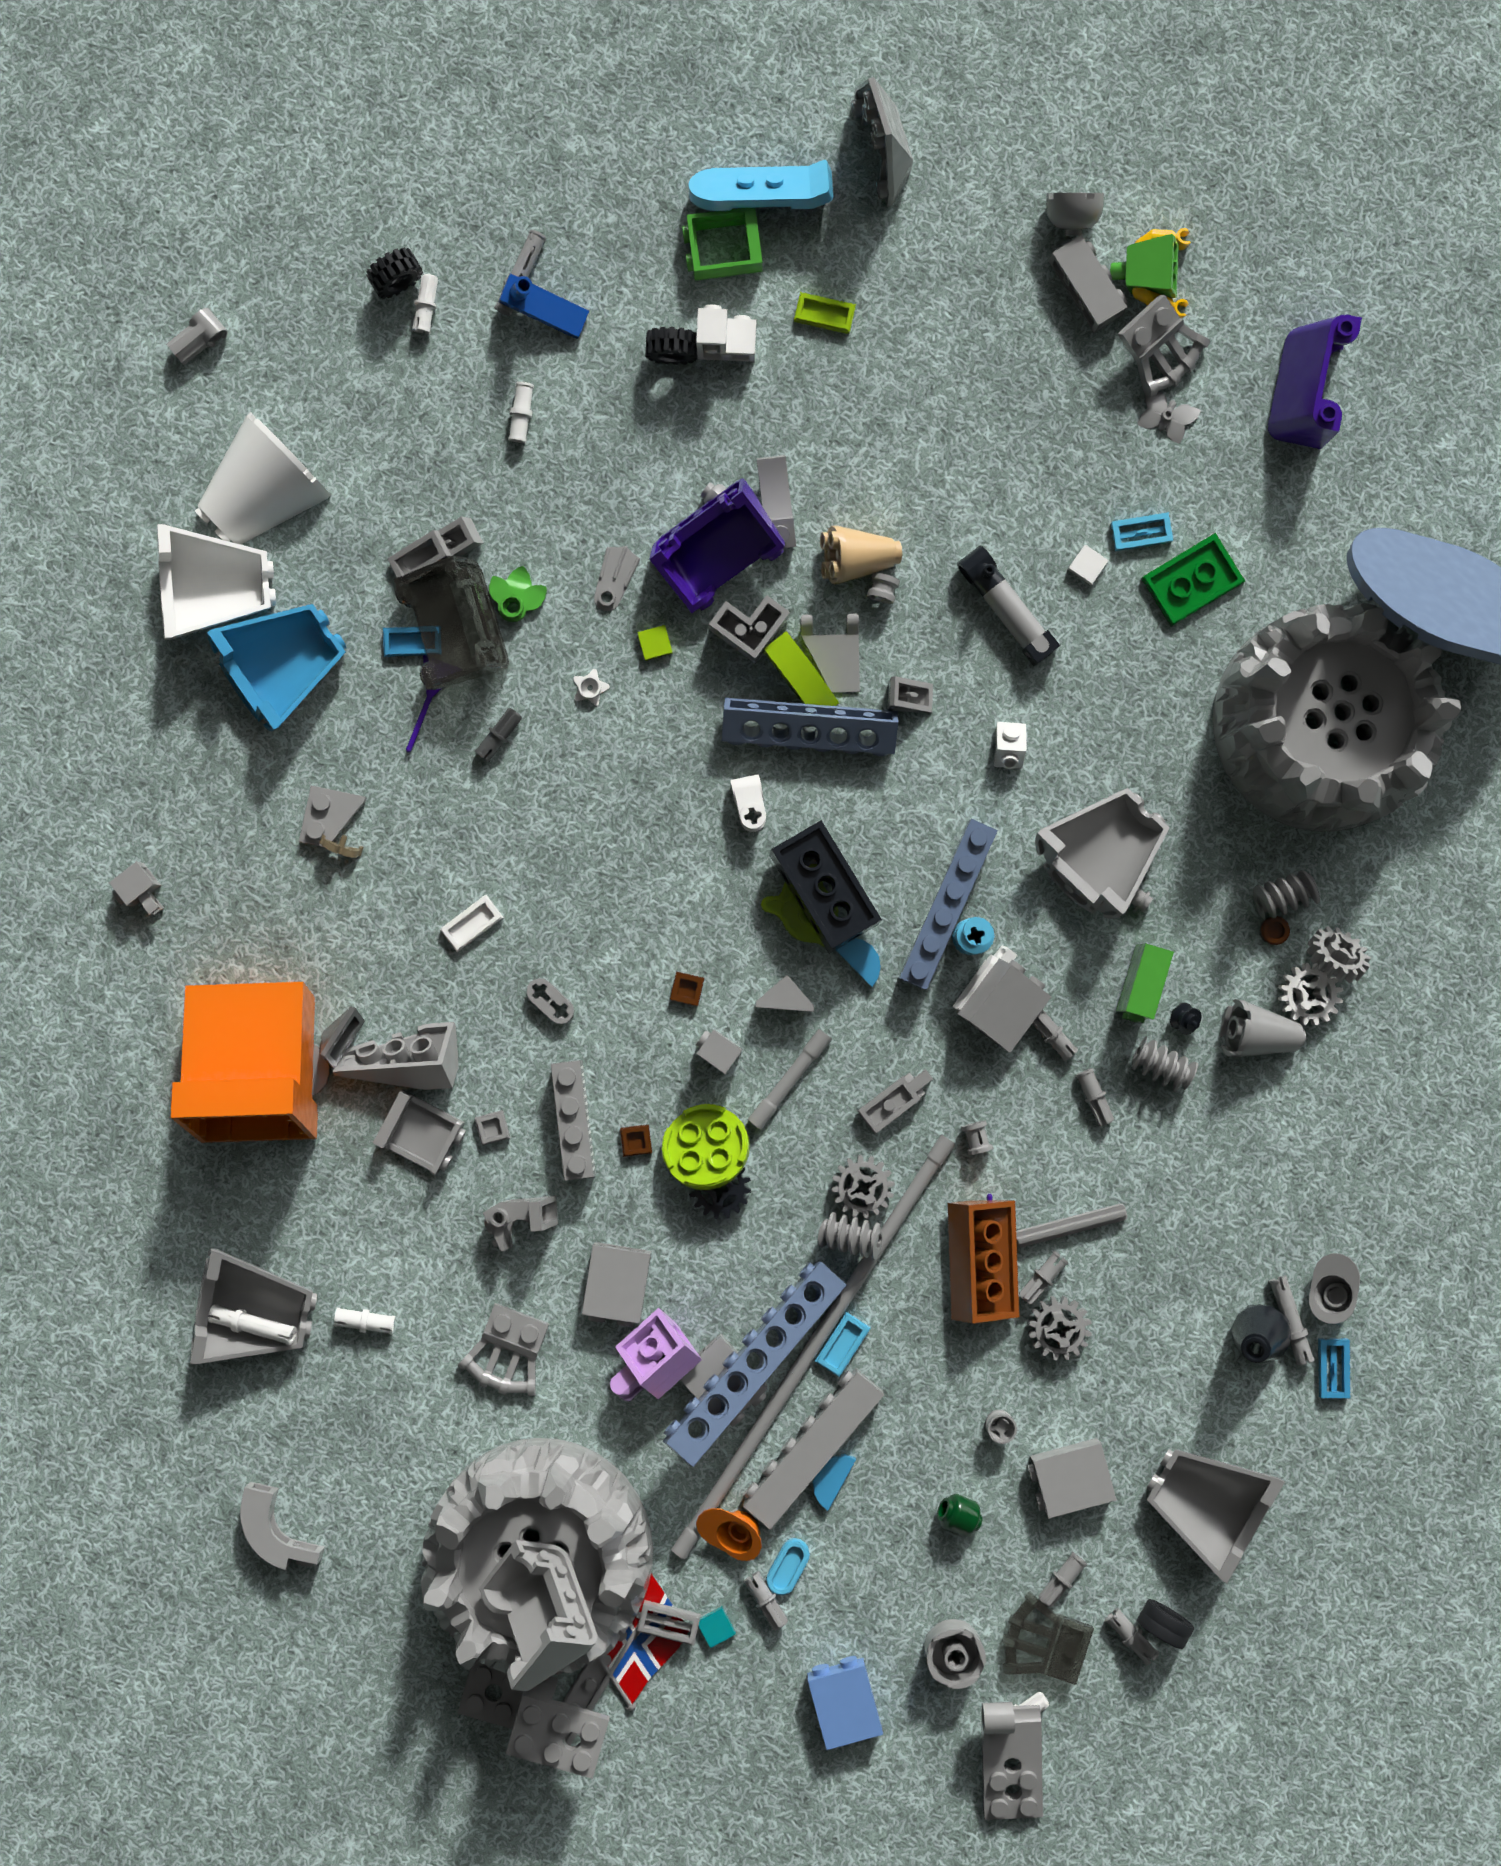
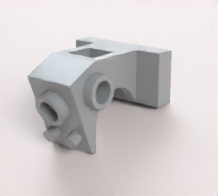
(538, 1212)

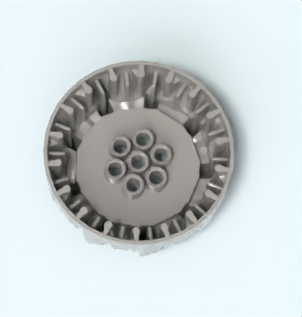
(1290, 767)
(571, 1501)

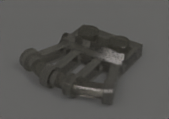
(1065, 1644)

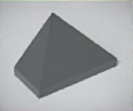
(339, 1036)

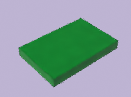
(1193, 579)

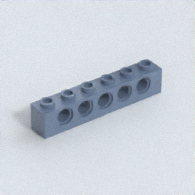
(823, 717)

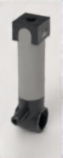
(982, 572)

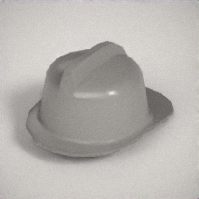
(1334, 1288)

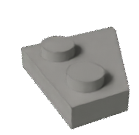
(328, 813)

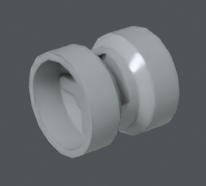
(1003, 1431)

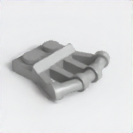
(1149, 332)
(512, 1332)

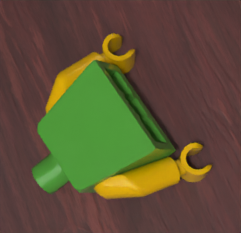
(1153, 266)

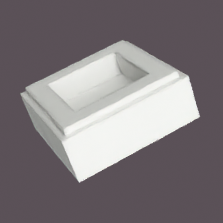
(1088, 564)

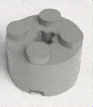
(960, 1670)

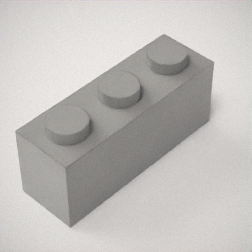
(1088, 283)

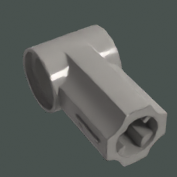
(201, 333)

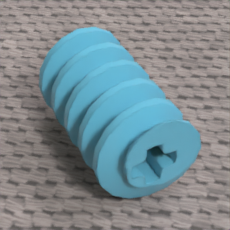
(981, 944)

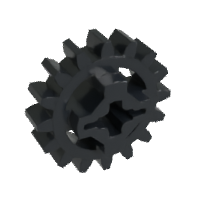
(733, 1189)

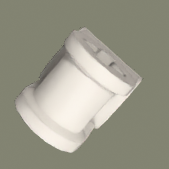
(749, 797)

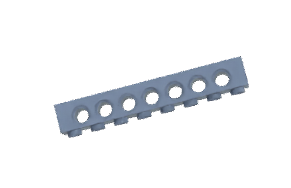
(827, 1288)

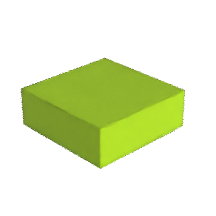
(655, 642)

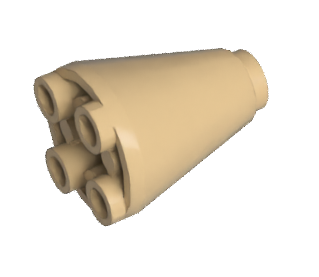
(856, 554)

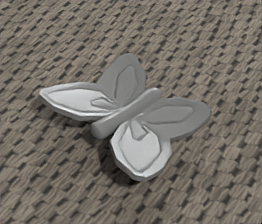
(1167, 417)

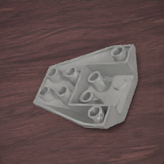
(888, 135)

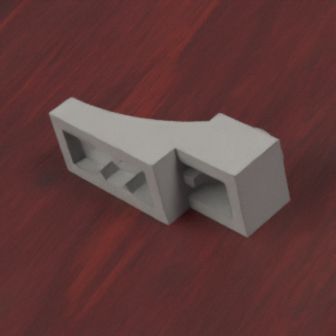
(776, 496)

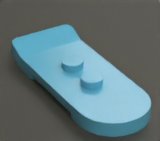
(762, 187)

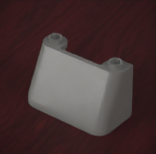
(545, 1610)

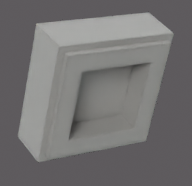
(492, 1127)

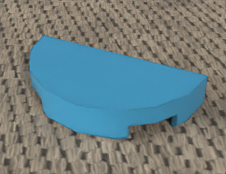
(862, 959)
(831, 1478)

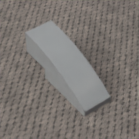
(451, 540)

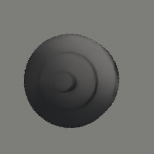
(1185, 1018)

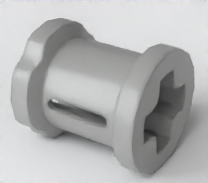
(977, 1137)

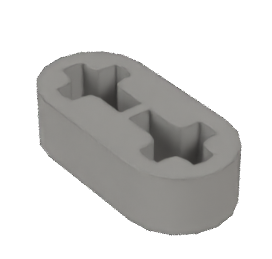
(545, 1006)

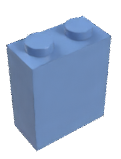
(844, 1702)

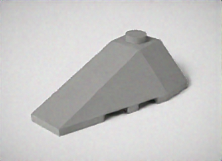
(416, 1061)

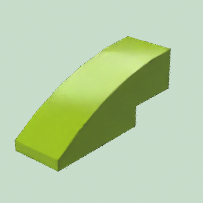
(799, 672)

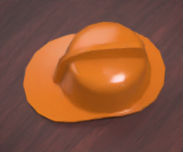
(731, 1532)

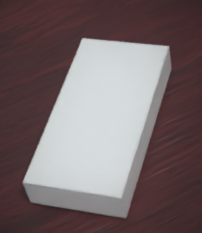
(471, 923)

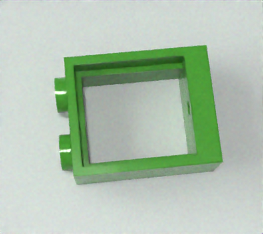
(720, 219)

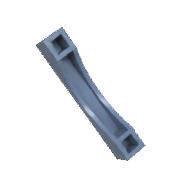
(948, 904)

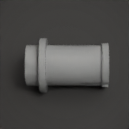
(1141, 900)

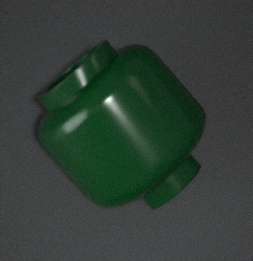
(959, 1515)

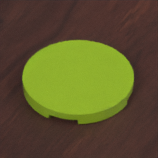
(705, 1147)

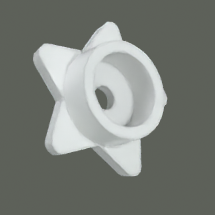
(594, 694)

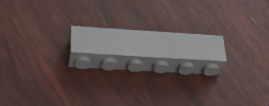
(812, 1448)

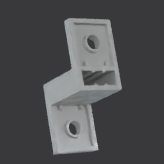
(536, 1721)

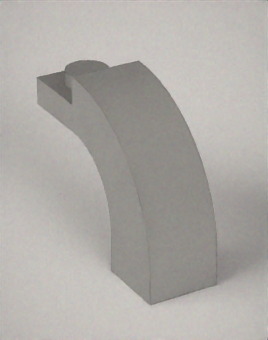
(265, 1535)

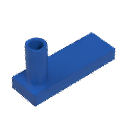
(543, 305)

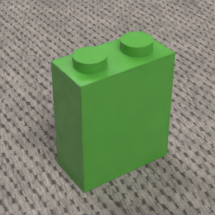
(1144, 982)

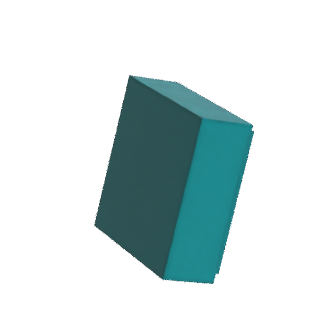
(716, 1627)

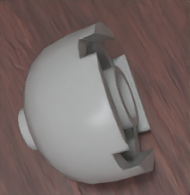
(1074, 210)

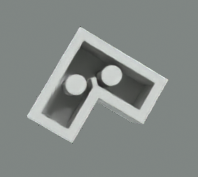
(725, 337)

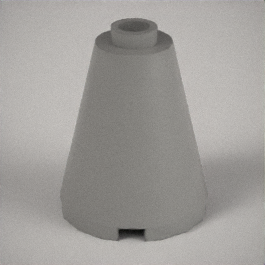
(1258, 1031)

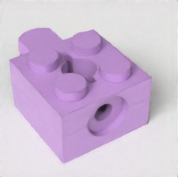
(642, 1353)

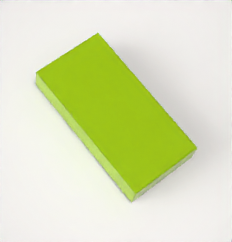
(824, 313)

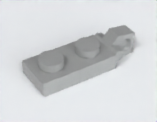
(894, 1100)

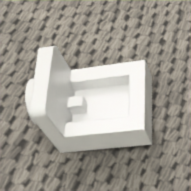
(1010, 745)

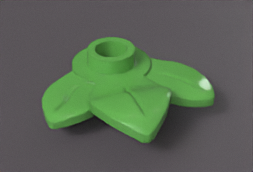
(516, 590)

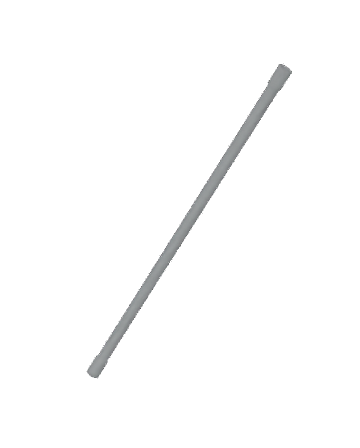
(934, 1160)

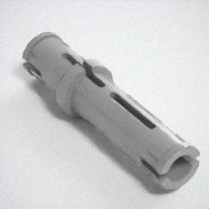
(524, 262)
(1288, 1308)

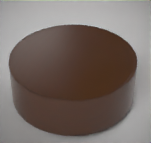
(1274, 930)

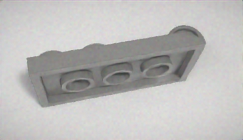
(1008, 1734)

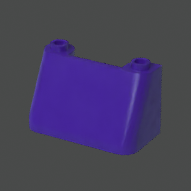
(1297, 406)
(716, 545)

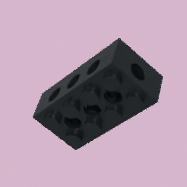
(830, 868)

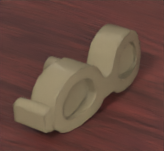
(341, 848)

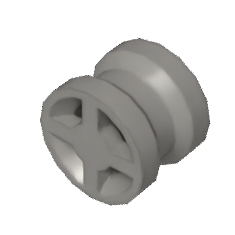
(883, 588)

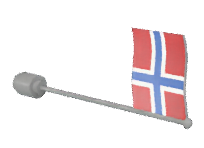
(645, 1653)

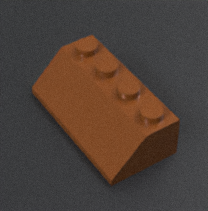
(983, 1260)

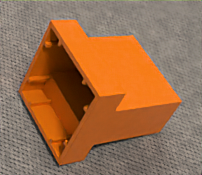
(247, 1063)

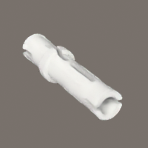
(241, 1321)

